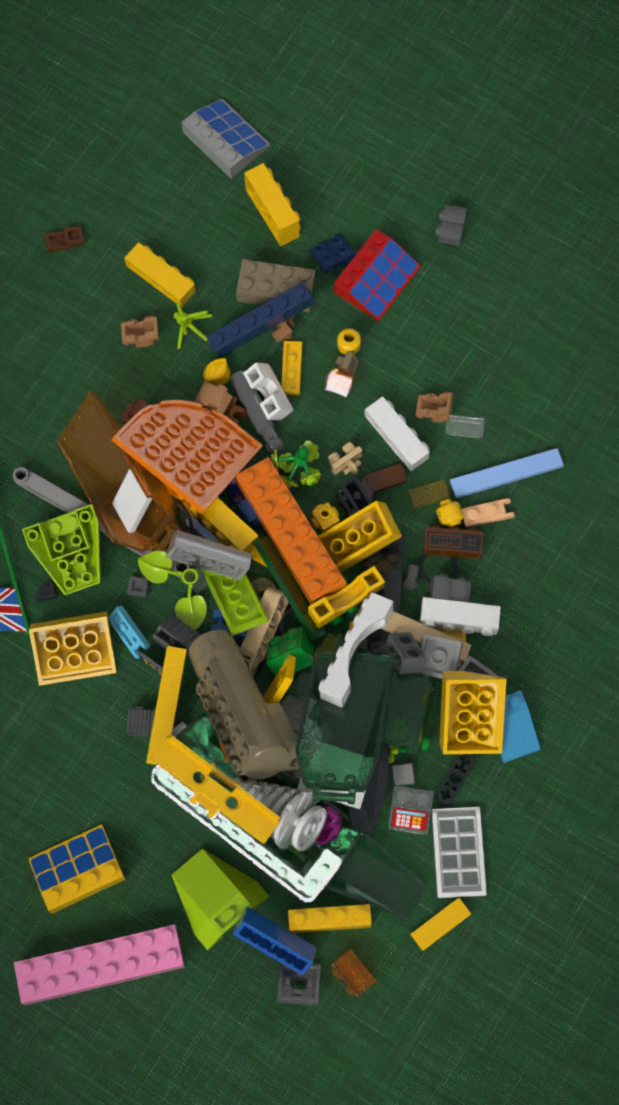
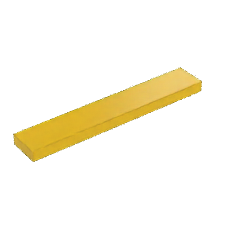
(166, 699)

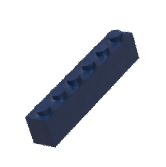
(261, 319)

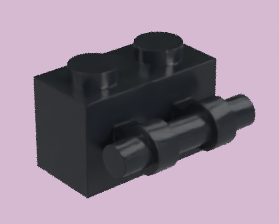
(357, 492)

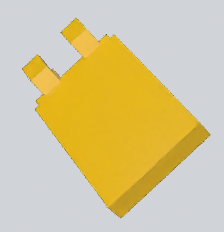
(281, 681)

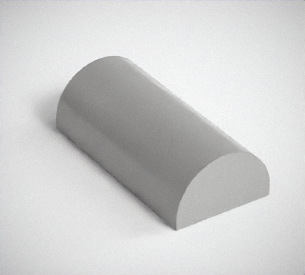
(208, 555)

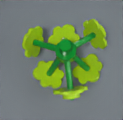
(290, 464)

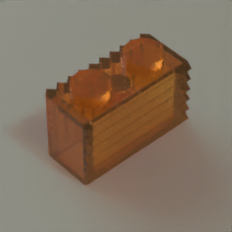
(353, 974)

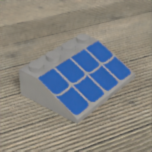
(224, 137)

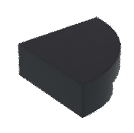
(47, 591)

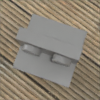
(440, 656)

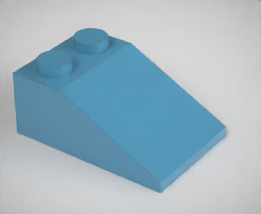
(518, 730)

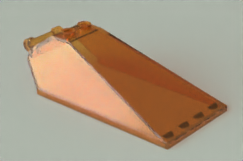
(101, 471)

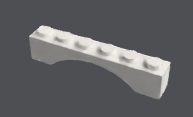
(373, 616)

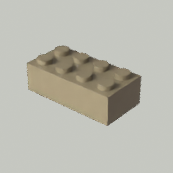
(264, 281)

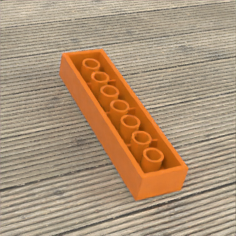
(290, 531)

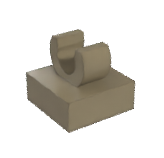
(349, 363)

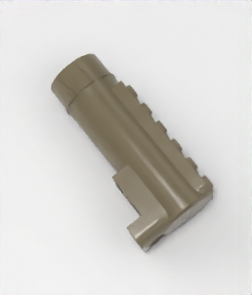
(251, 731)

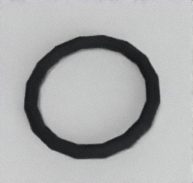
(188, 517)
(426, 579)

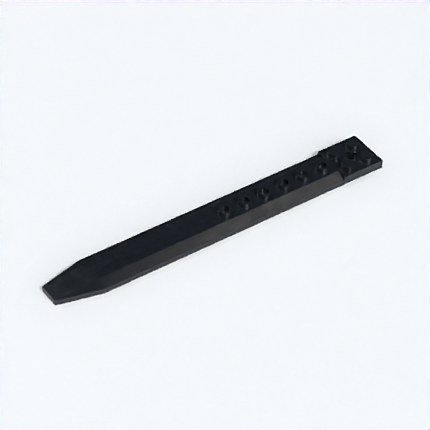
(391, 569)

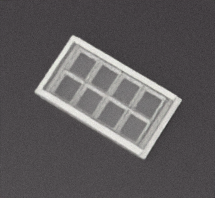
(458, 852)

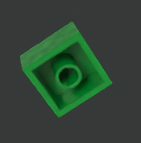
(294, 642)

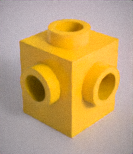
(324, 517)

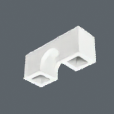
(262, 378)

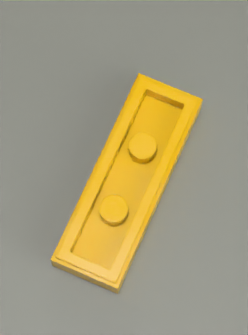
(291, 367)
(440, 924)

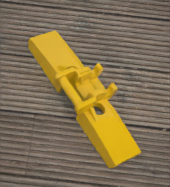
(249, 812)

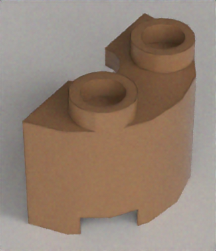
(140, 333)
(213, 397)
(435, 406)

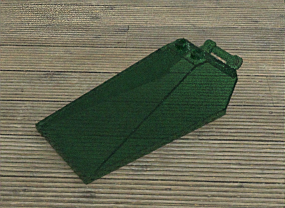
(339, 744)

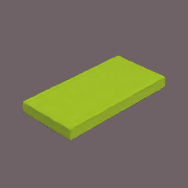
(236, 602)

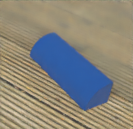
(275, 941)

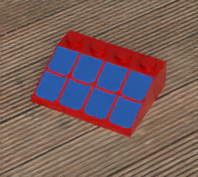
(376, 275)

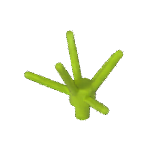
(185, 321)

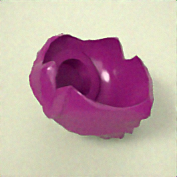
(331, 828)

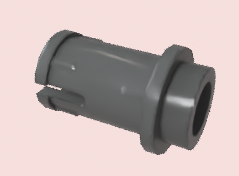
(411, 577)

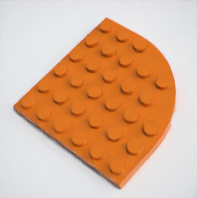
(188, 448)

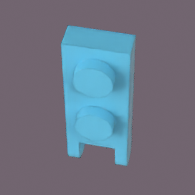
(128, 631)

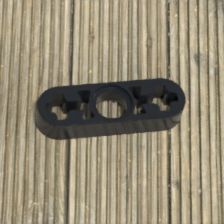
(443, 788)

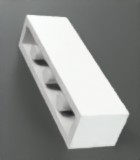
(397, 434)
(460, 616)

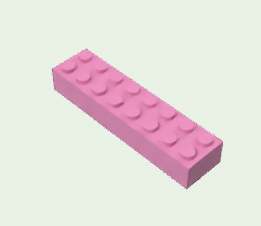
(99, 965)

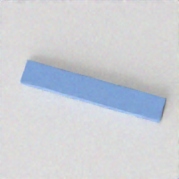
(506, 473)

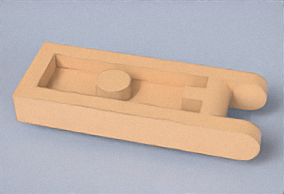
(486, 513)

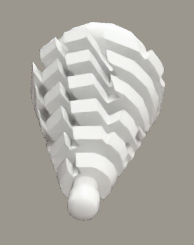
(299, 816)

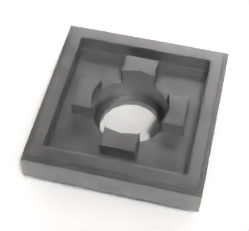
(287, 976)

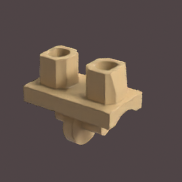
(347, 463)

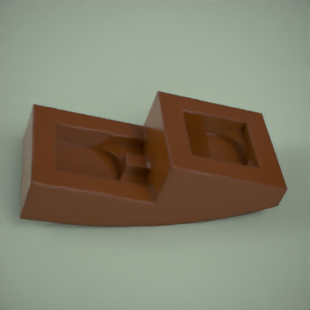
(68, 238)

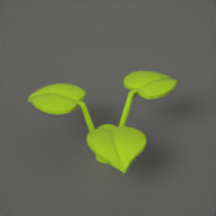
(156, 569)

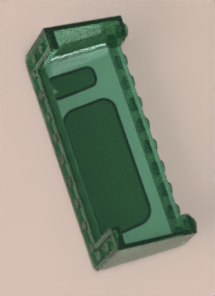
(298, 871)

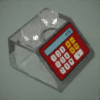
(410, 810)

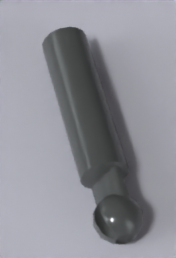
(251, 403)

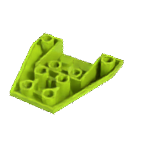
(68, 548)
(215, 895)

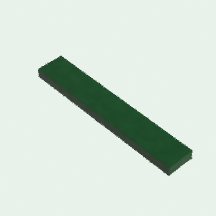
(288, 586)

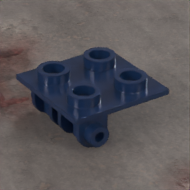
(332, 252)

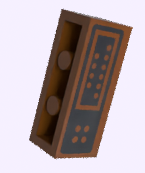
(453, 542)

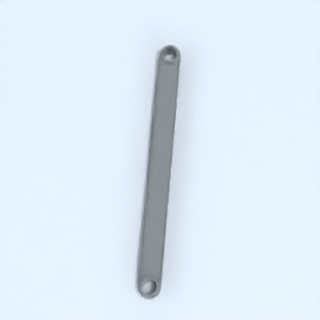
(65, 502)

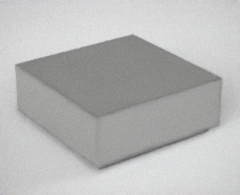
(403, 774)

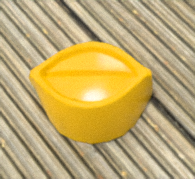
(217, 372)

